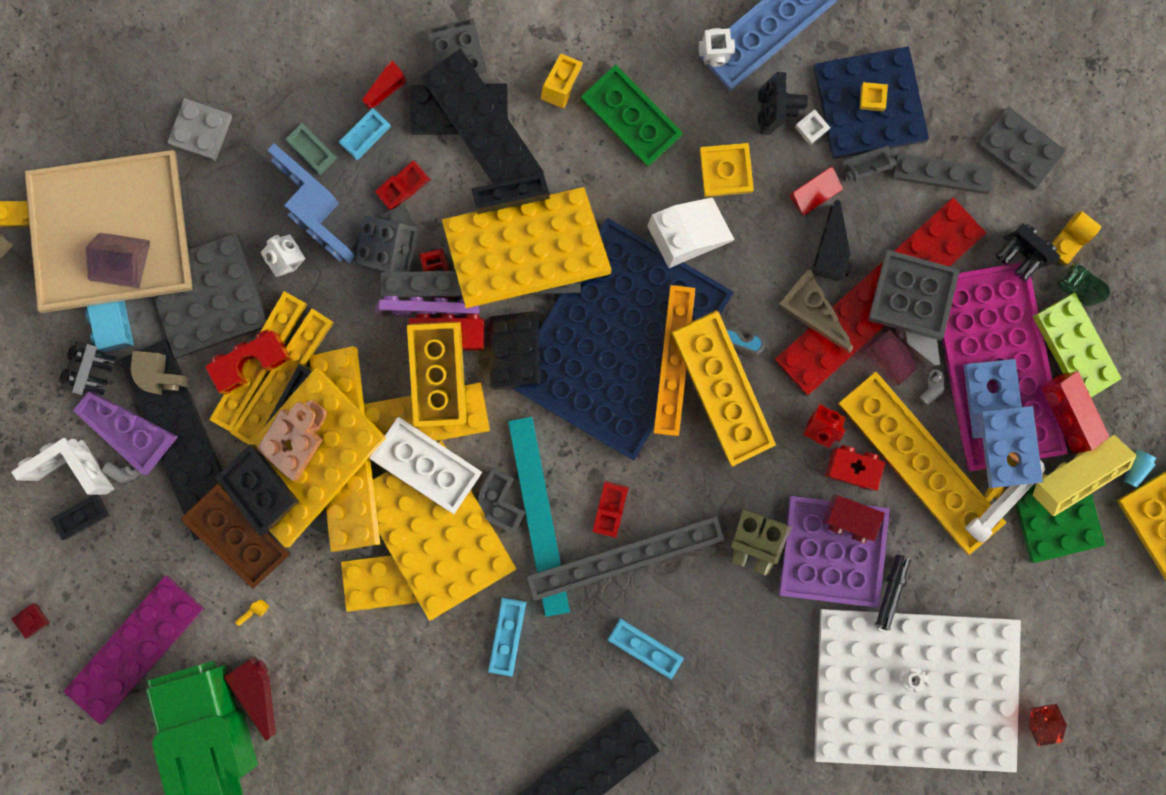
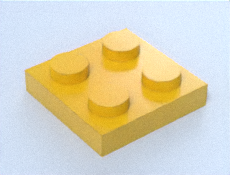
(726, 170)

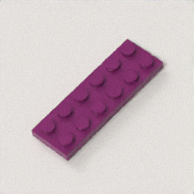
(133, 650)

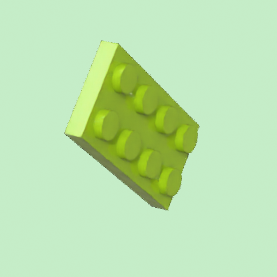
(1076, 343)

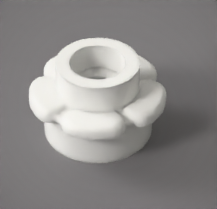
(907, 679)

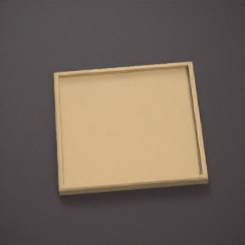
(110, 196)

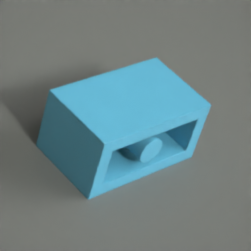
(109, 326)

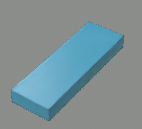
(507, 636)
(645, 648)

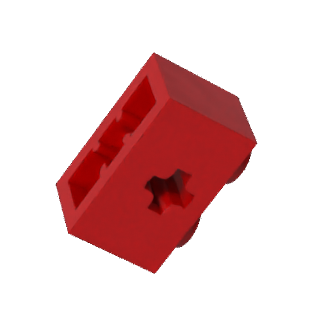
(840, 468)

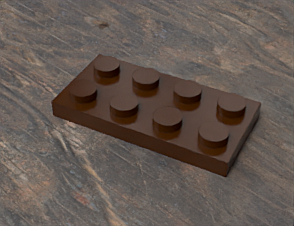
(233, 538)

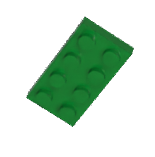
(631, 116)

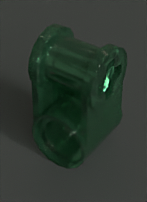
(1081, 282)

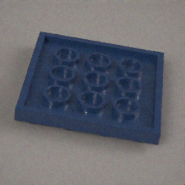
(859, 130)

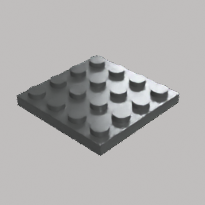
(221, 303)

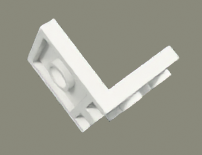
(78, 458)

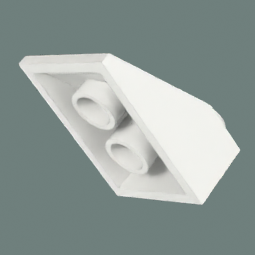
(689, 230)

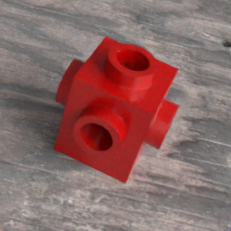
(825, 426)

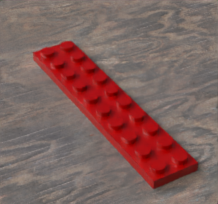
(938, 240)

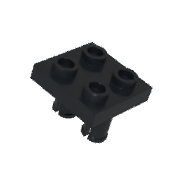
(777, 103)
(1025, 240)
(77, 377)

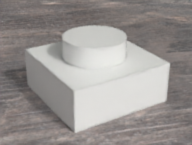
(812, 127)

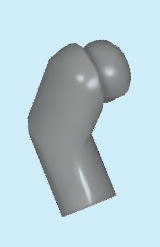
(935, 387)
(122, 474)

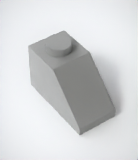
(921, 347)

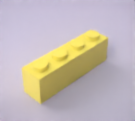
(1083, 475)

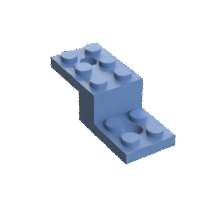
(310, 204)
(1002, 423)

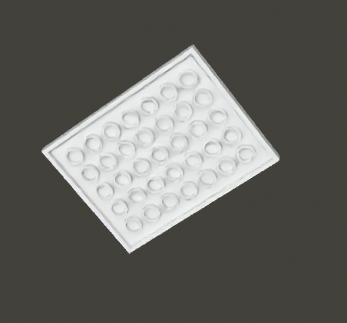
(956, 722)

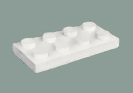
(426, 465)

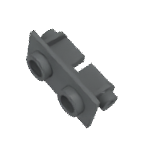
(868, 163)

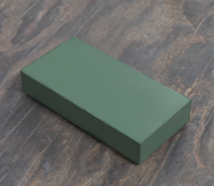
(310, 148)

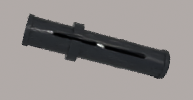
(896, 582)

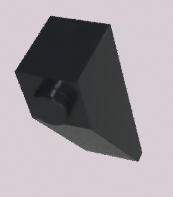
(834, 250)

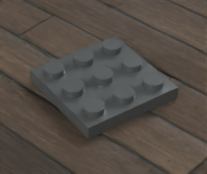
(914, 295)

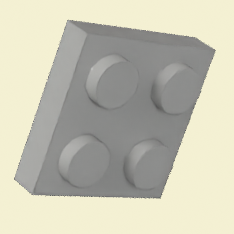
(200, 129)

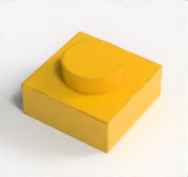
(873, 96)

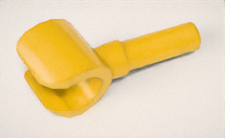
(258, 607)

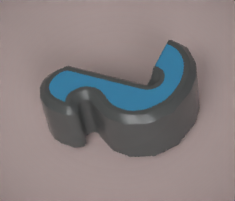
(749, 347)

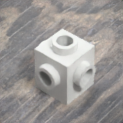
(716, 47)
(282, 255)

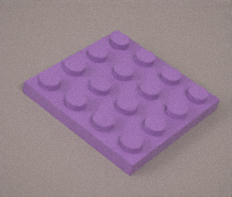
(828, 564)

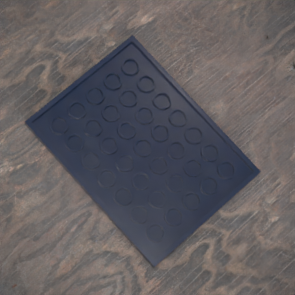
(608, 341)

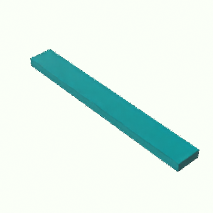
(537, 507)

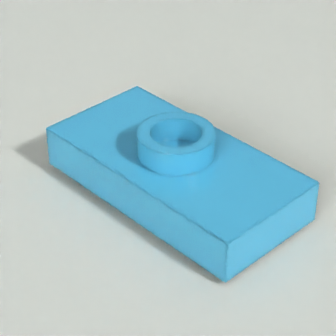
(364, 134)

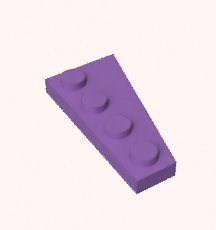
(416, 304)
(126, 432)

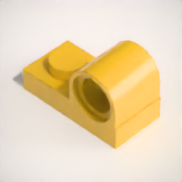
(560, 81)
(1074, 235)

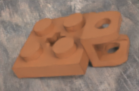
(300, 427)

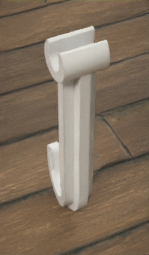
(981, 527)

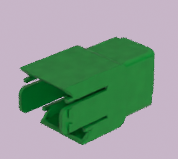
(200, 732)

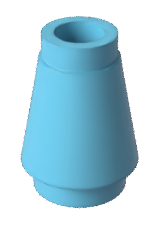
(1140, 469)

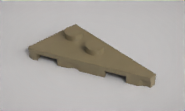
(809, 305)

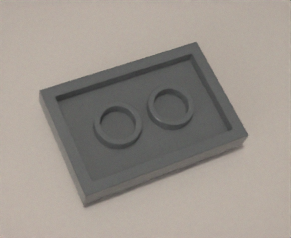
(1021, 148)

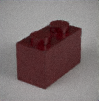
(853, 518)

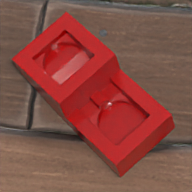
(403, 185)
(610, 509)

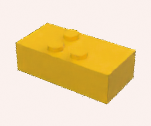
(436, 374)

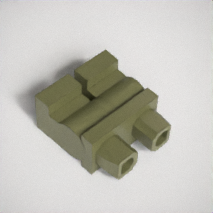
(758, 542)

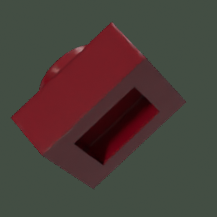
(30, 620)

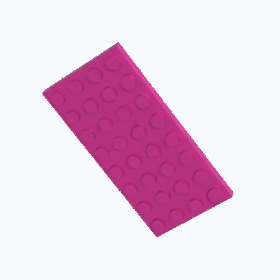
(995, 323)

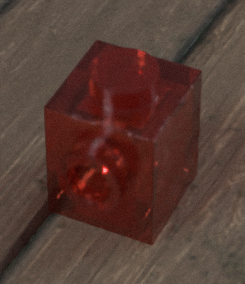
(1047, 724)

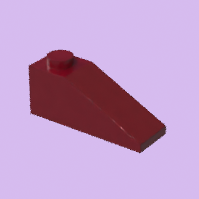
(253, 691)

